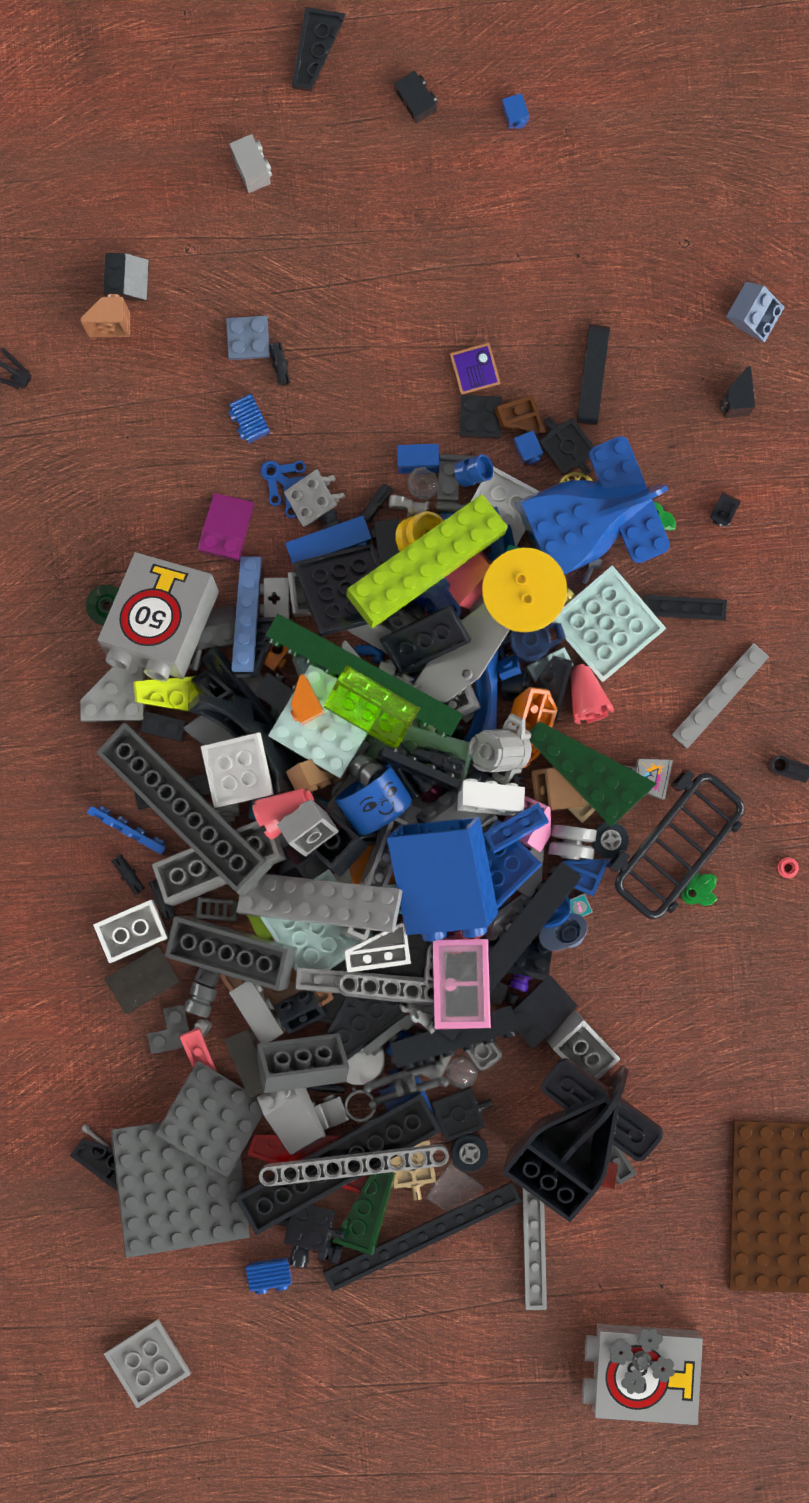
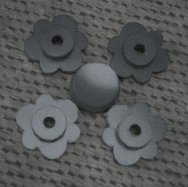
(641, 1360)

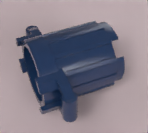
(531, 645)

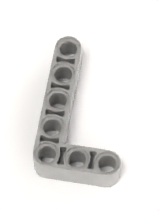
(400, 986)

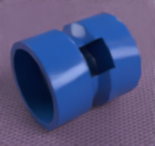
(474, 470)

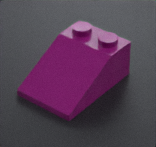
(226, 527)

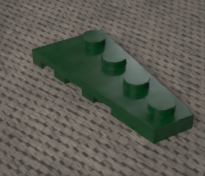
(367, 1214)

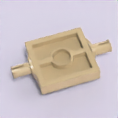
(416, 1177)

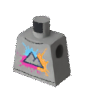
(657, 771)

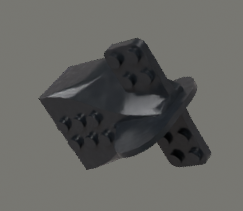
(570, 1150)

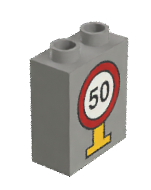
(158, 617)
(660, 1401)

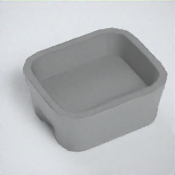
(484, 1055)

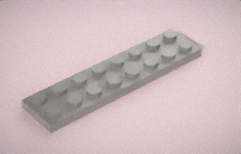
(323, 902)

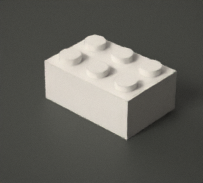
(131, 931)

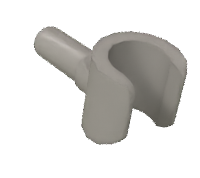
(593, 565)

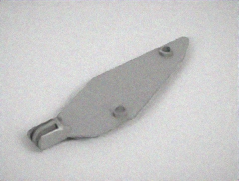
(458, 669)

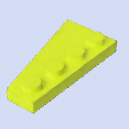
(171, 694)

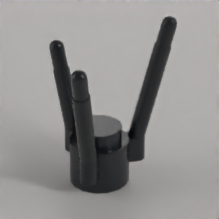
(20, 377)

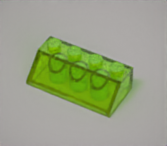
(371, 707)

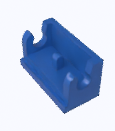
(418, 456)

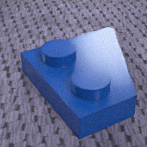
(591, 873)

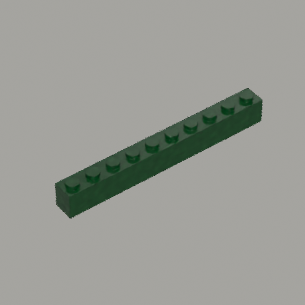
(335, 659)

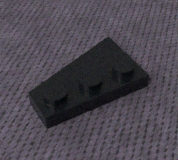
(261, 649)
(555, 679)

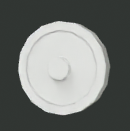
(365, 1067)

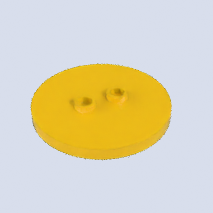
(524, 590)

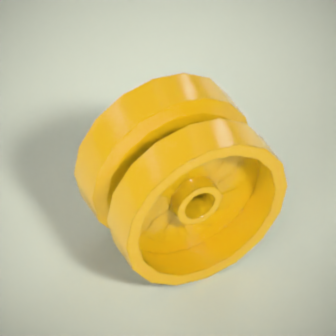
(415, 527)

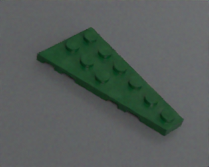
(598, 779)

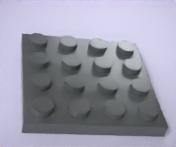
(210, 1119)

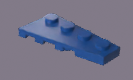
(122, 825)

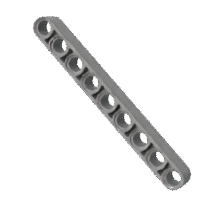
(344, 1170)

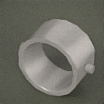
(359, 1119)

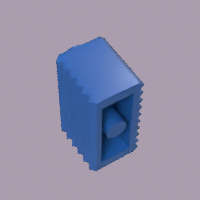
(249, 419)
(268, 1275)

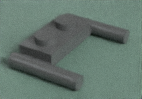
(447, 484)

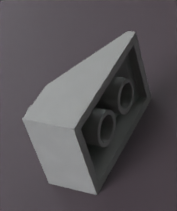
(582, 1045)
(292, 1118)

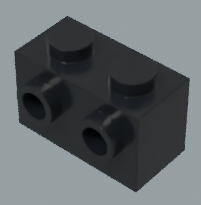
(300, 1010)

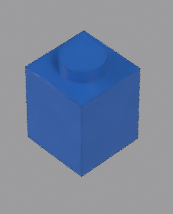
(515, 111)
(528, 448)

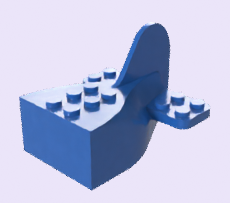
(584, 518)

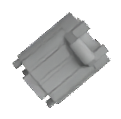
(502, 749)

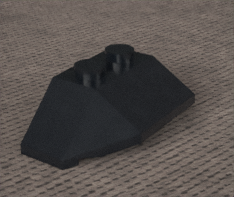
(299, 865)

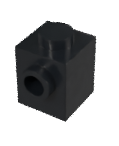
(514, 686)

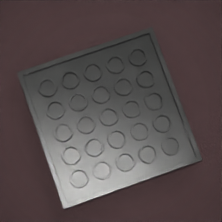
(170, 1197)

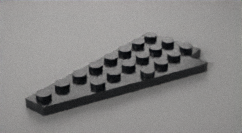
(365, 1019)

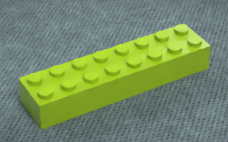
(426, 561)

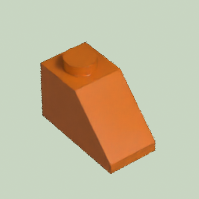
(305, 702)

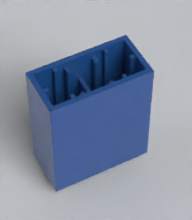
(443, 878)

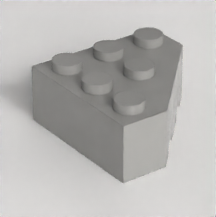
(114, 697)

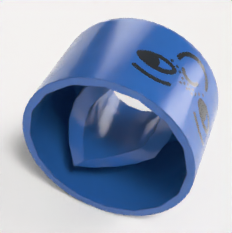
(376, 804)

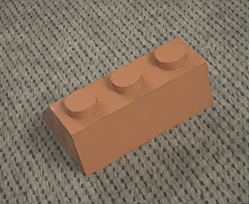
(107, 318)

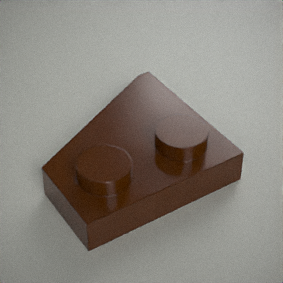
(520, 416)

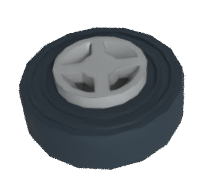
(617, 840)
(468, 1159)

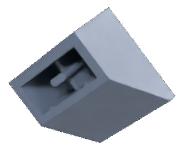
(755, 311)

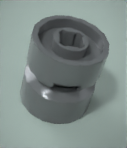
(366, 769)
(200, 1000)

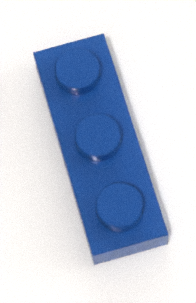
(516, 828)

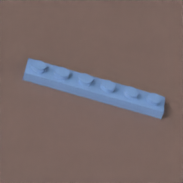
(246, 614)

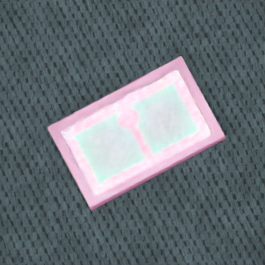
(461, 984)

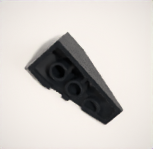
(96, 1159)

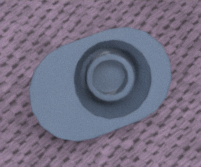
(566, 935)

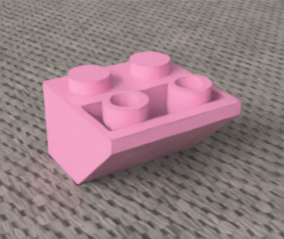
(538, 838)

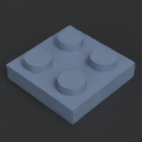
(248, 338)

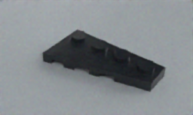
(315, 44)

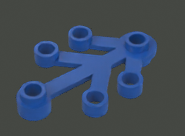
(278, 476)

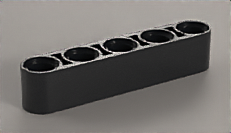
(593, 374)

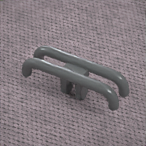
(405, 1083)

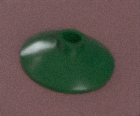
(96, 601)

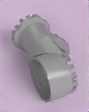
(404, 503)

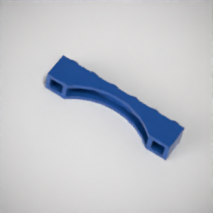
(487, 697)

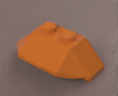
(534, 706)

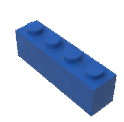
(330, 540)

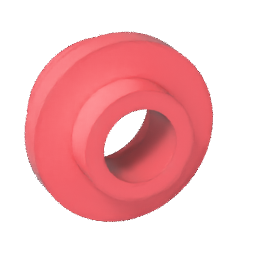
(794, 867)

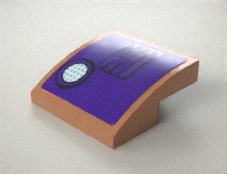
(474, 368)

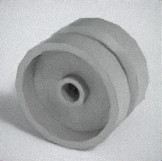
(571, 844)

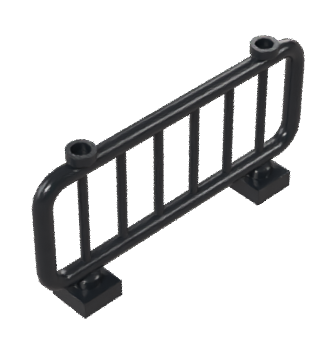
(620, 862)

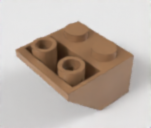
(554, 790)

